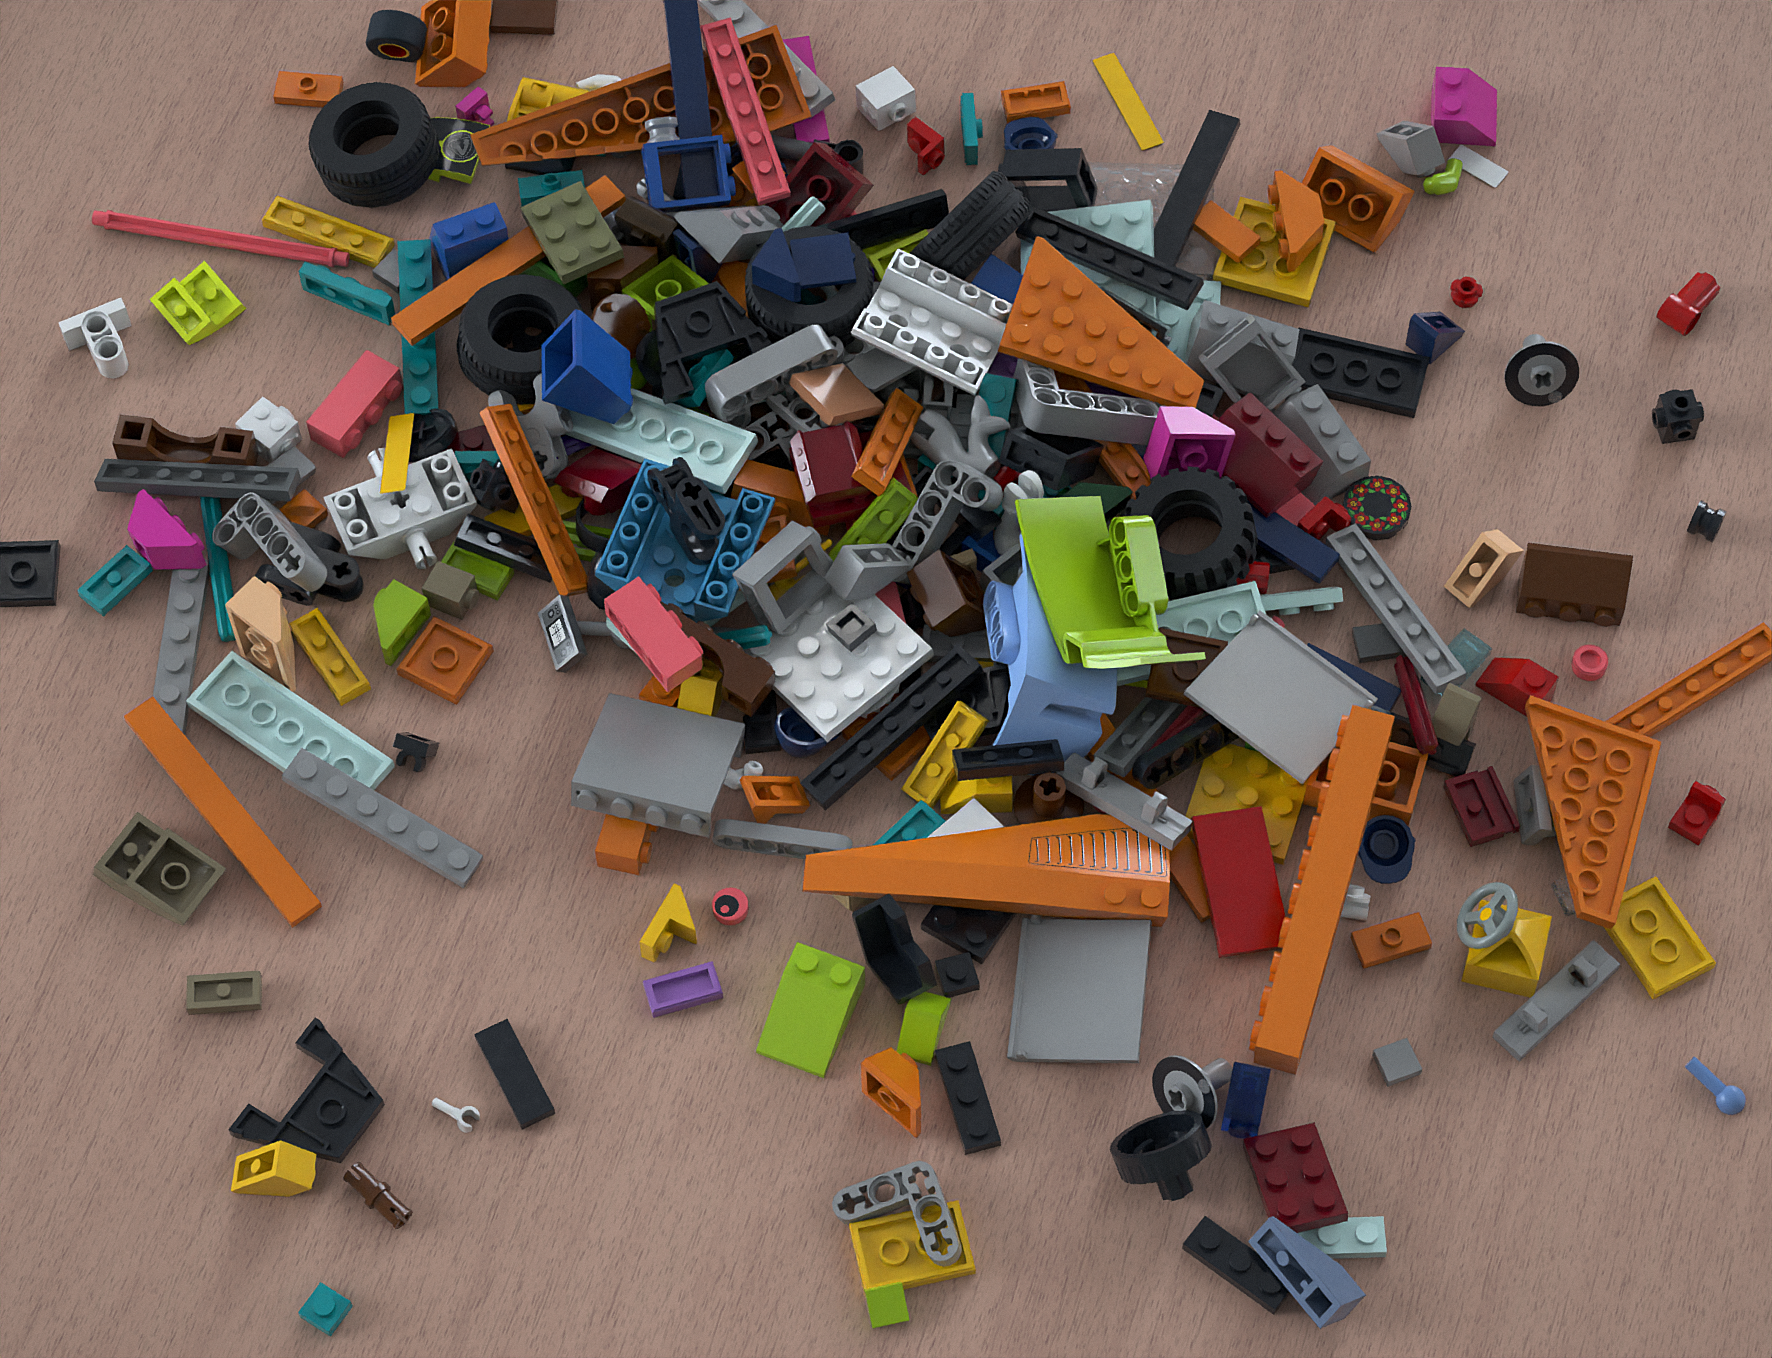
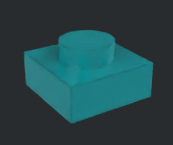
(325, 1309)

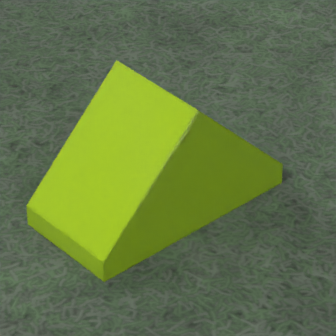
(923, 1026)

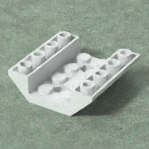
(934, 322)

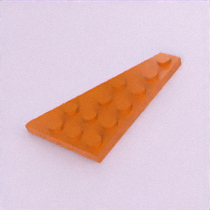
(1082, 332)
(1597, 798)

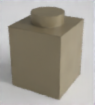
(450, 590)

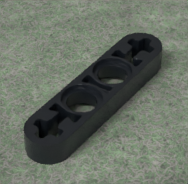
(1157, 764)

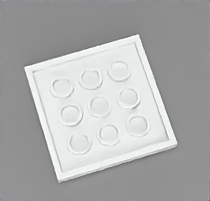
(829, 681)

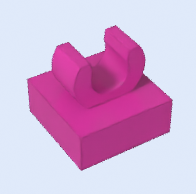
(475, 107)

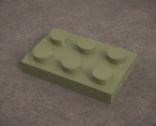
(572, 232)

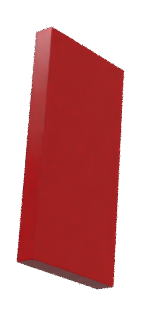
(1239, 880)

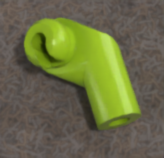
(1446, 181)

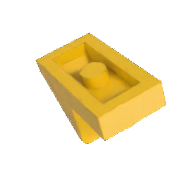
(670, 919)

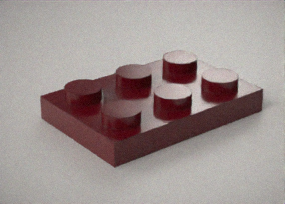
(1295, 1178)

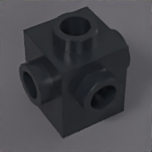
(1677, 416)
(493, 487)

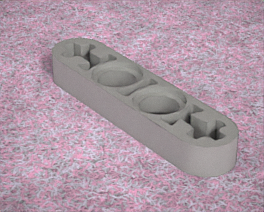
(776, 839)

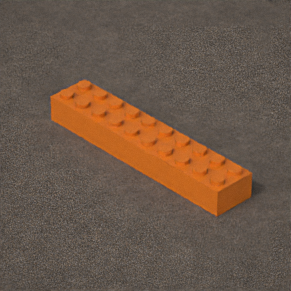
(1324, 886)

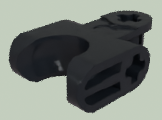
(691, 508)
(336, 563)

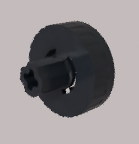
(1162, 1151)

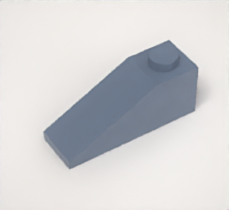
(1308, 1273)

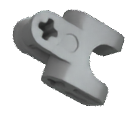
(541, 428)

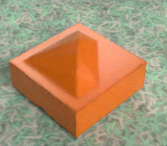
(304, 510)

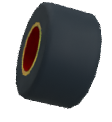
(396, 35)

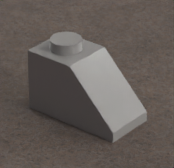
(1413, 147)
(864, 570)

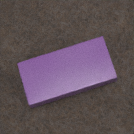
(683, 989)

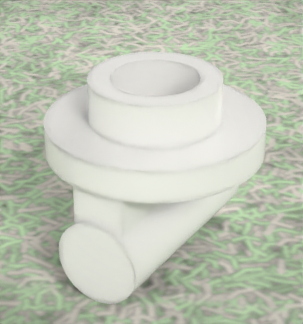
(1356, 903)

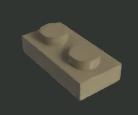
(224, 992)

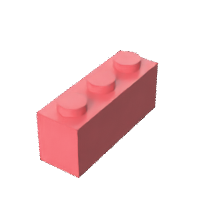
(355, 404)
(654, 633)

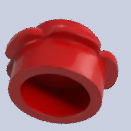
(1463, 298)

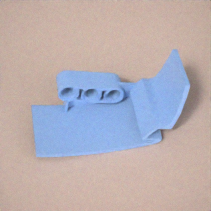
(1045, 693)

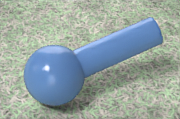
(1728, 1098)

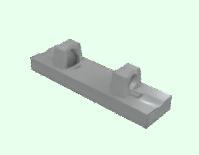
(1125, 802)
(1555, 1001)

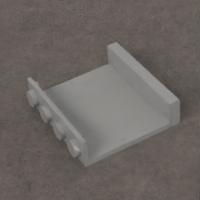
(656, 764)

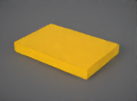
(1658, 939)
(893, 1251)

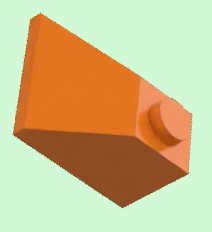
(894, 1086)

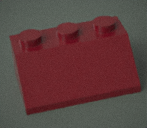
(1266, 456)

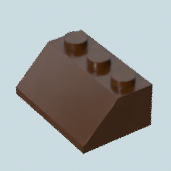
(1573, 584)

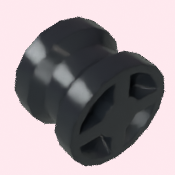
(1706, 521)

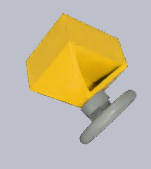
(1504, 941)

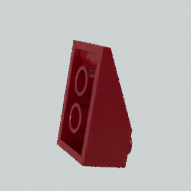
(828, 179)

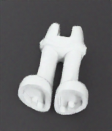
(1008, 531)

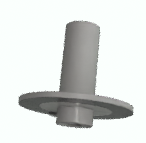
(1541, 372)
(1185, 1086)

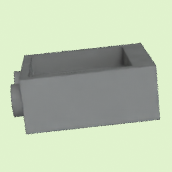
(1232, 343)
(772, 558)

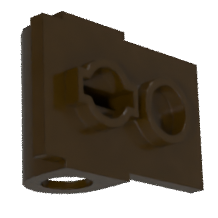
(647, 227)

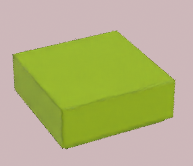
(886, 1304)

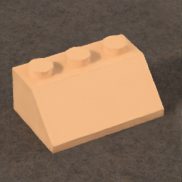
(263, 630)

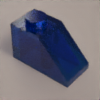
(1245, 1100)

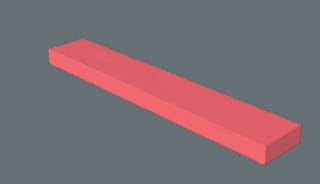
(744, 111)

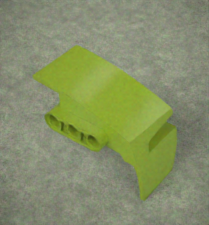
(1098, 584)

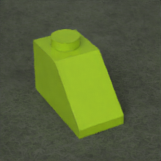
(399, 617)

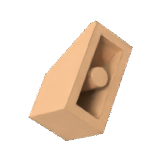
(1483, 567)

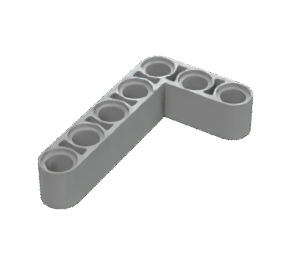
(1079, 413)

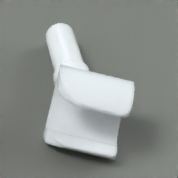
(457, 1113)

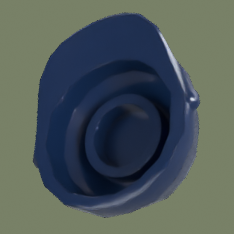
(1029, 134)
(797, 735)
(1387, 849)

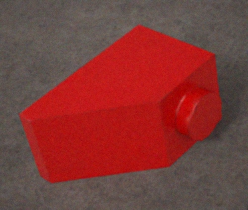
(1515, 680)

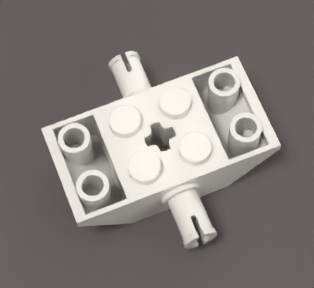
(405, 520)

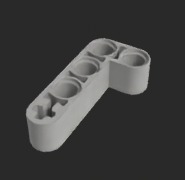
(766, 373)
(952, 499)
(260, 524)

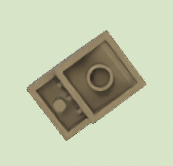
(158, 870)

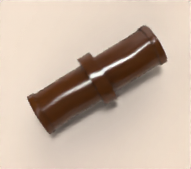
(377, 1195)

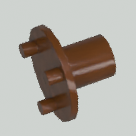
(623, 320)
(1045, 799)

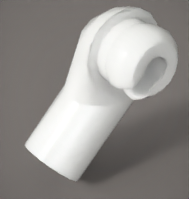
(597, 81)
(733, 776)

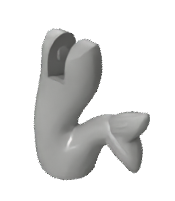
(946, 444)

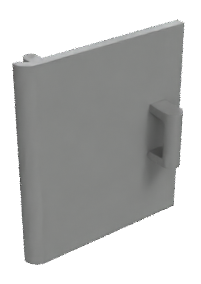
(1278, 696)
(1079, 991)

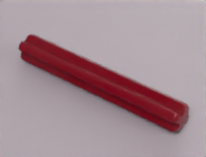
(1416, 706)

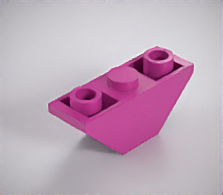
(163, 538)

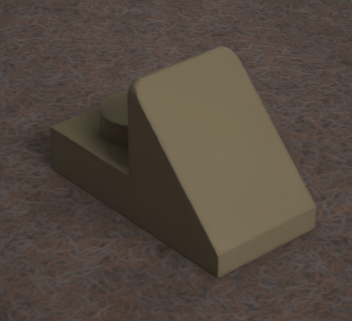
(1456, 714)

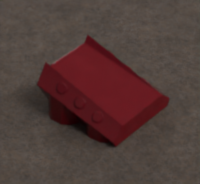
(826, 462)
(599, 480)

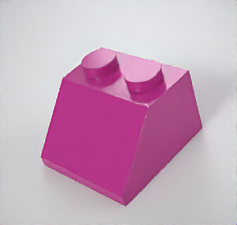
(1463, 107)
(1187, 439)

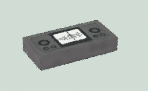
(562, 633)

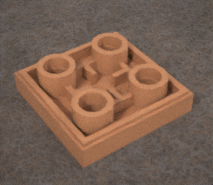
(836, 394)

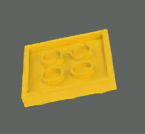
(1262, 269)
(1248, 779)

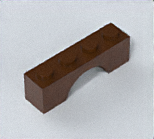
(147, 440)
(744, 678)

